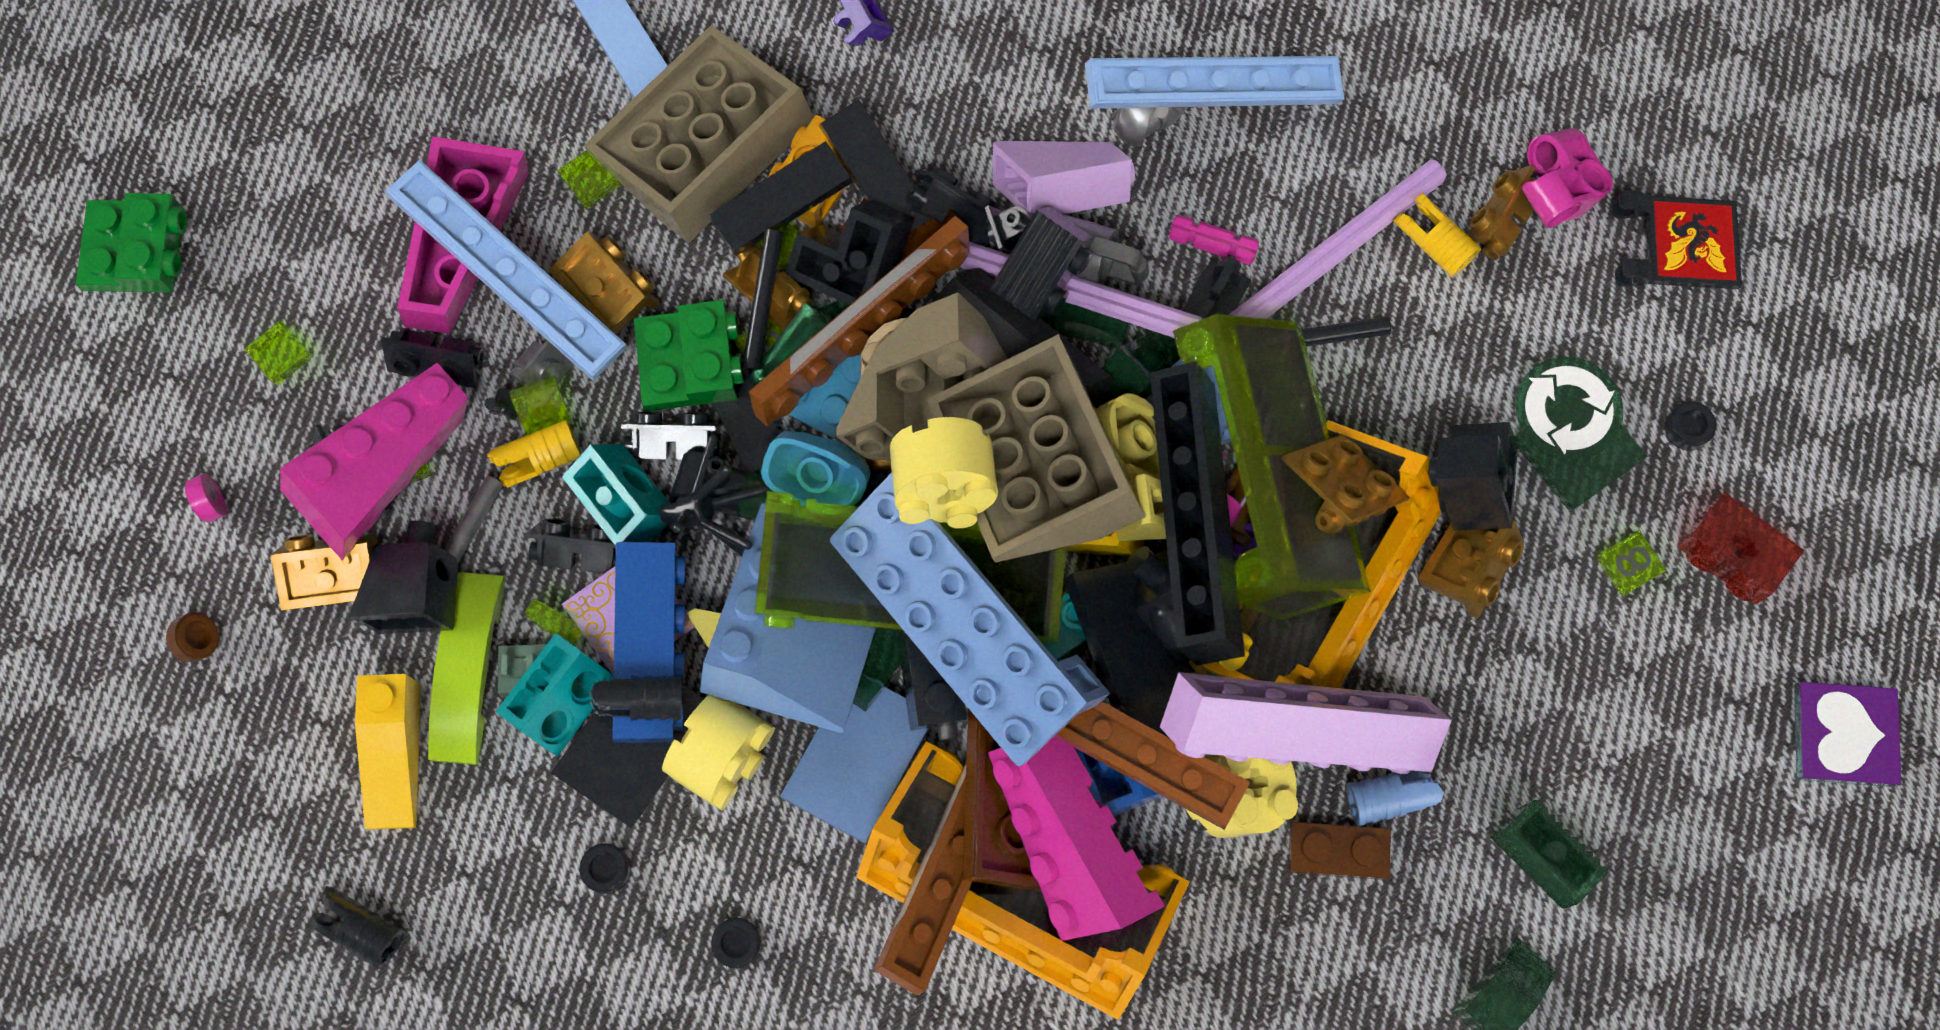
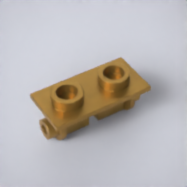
(1492, 222)
(787, 294)

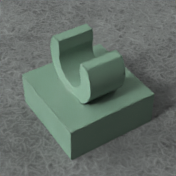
(513, 663)

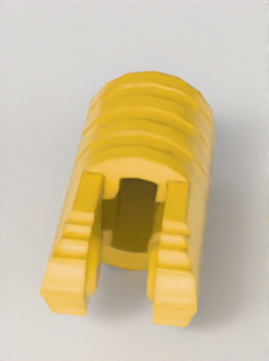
(1445, 242)
(545, 451)

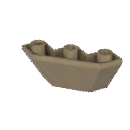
(916, 361)

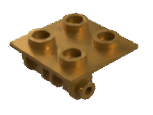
(1346, 481)

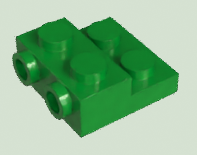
(131, 244)
(688, 356)

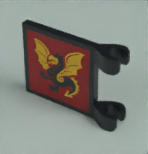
(1687, 241)

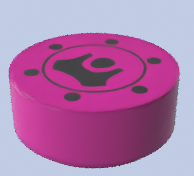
(205, 498)

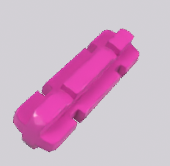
(1213, 239)

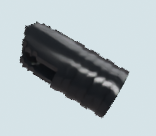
(639, 697)
(362, 930)

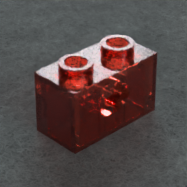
(1763, 555)

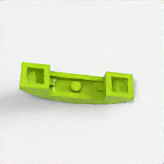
(462, 671)

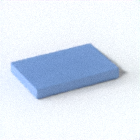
(856, 773)

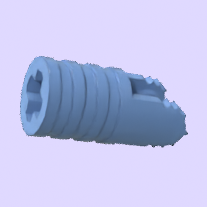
(1391, 796)

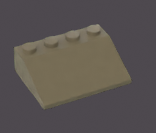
(701, 132)
(1049, 453)

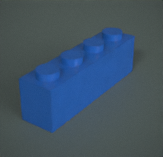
(646, 628)

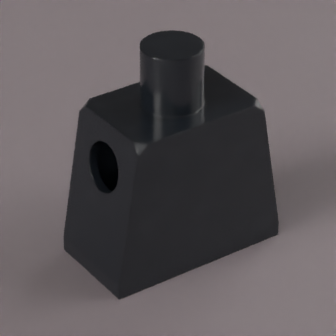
(408, 585)

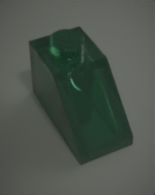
(1134, 361)
(1507, 991)

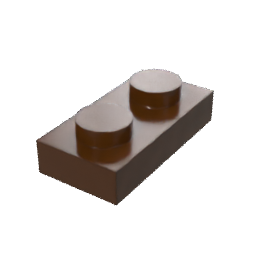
(1339, 851)

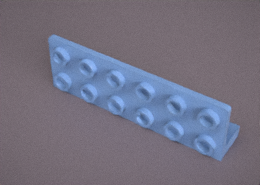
(965, 627)

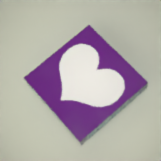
(1847, 734)

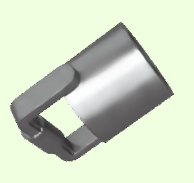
(1111, 257)

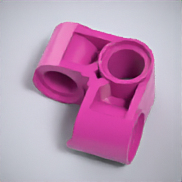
(1568, 175)

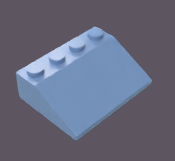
(787, 672)

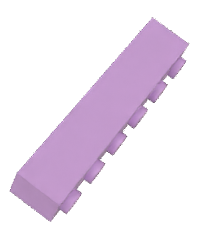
(1303, 724)

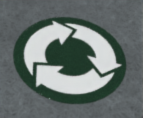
(1569, 408)

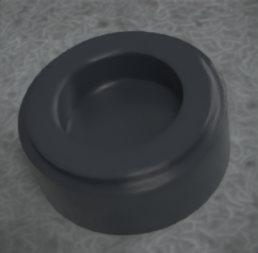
(1690, 426)
(605, 868)
(736, 943)

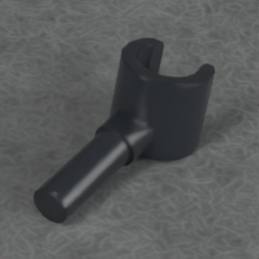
(502, 404)

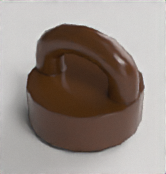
(192, 637)

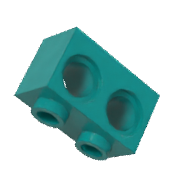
(553, 695)

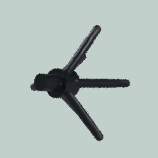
(698, 506)

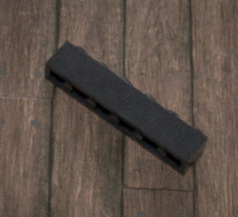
(1196, 515)

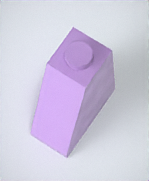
(1062, 174)

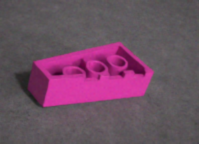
(433, 279)
(371, 459)
(1071, 843)

